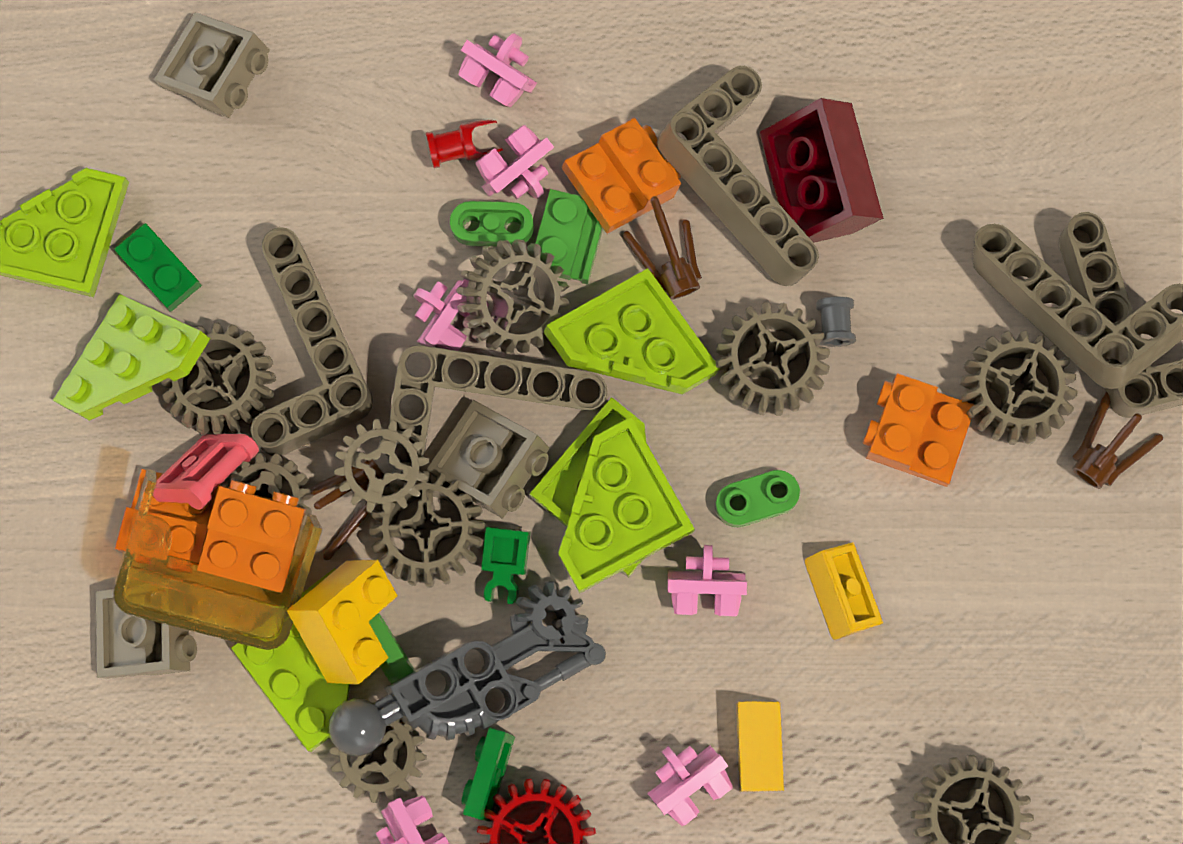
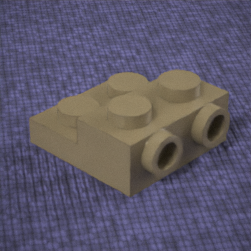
(214, 64)
(490, 459)
(138, 645)

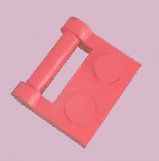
(204, 468)

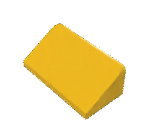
(843, 591)
(759, 746)

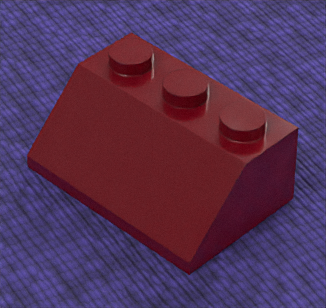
(822, 170)

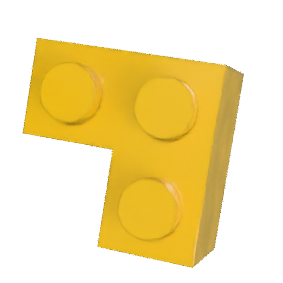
(337, 618)

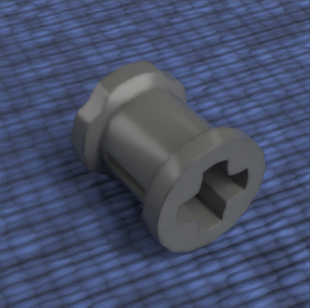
(836, 321)

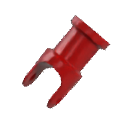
(455, 144)

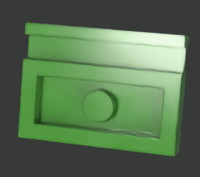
(570, 235)

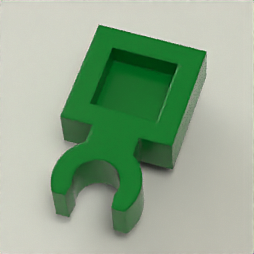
(505, 555)

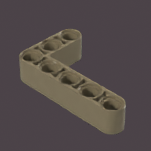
(734, 178)
(1113, 295)
(1076, 313)
(319, 346)
(481, 383)

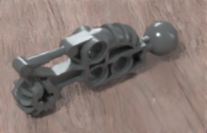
(360, 725)

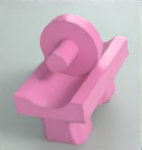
(481, 61)
(499, 174)
(439, 331)
(688, 584)
(684, 776)
(403, 819)

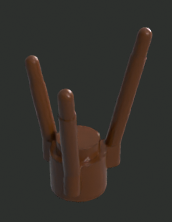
(678, 276)
(1097, 463)
(362, 480)

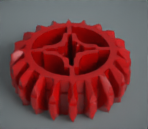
(555, 803)

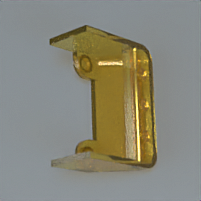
(178, 595)

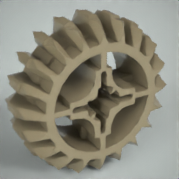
(505, 311)
(765, 342)
(231, 372)
(1035, 393)
(447, 529)
(977, 796)

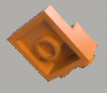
(622, 175)
(918, 430)
(186, 523)
(252, 536)

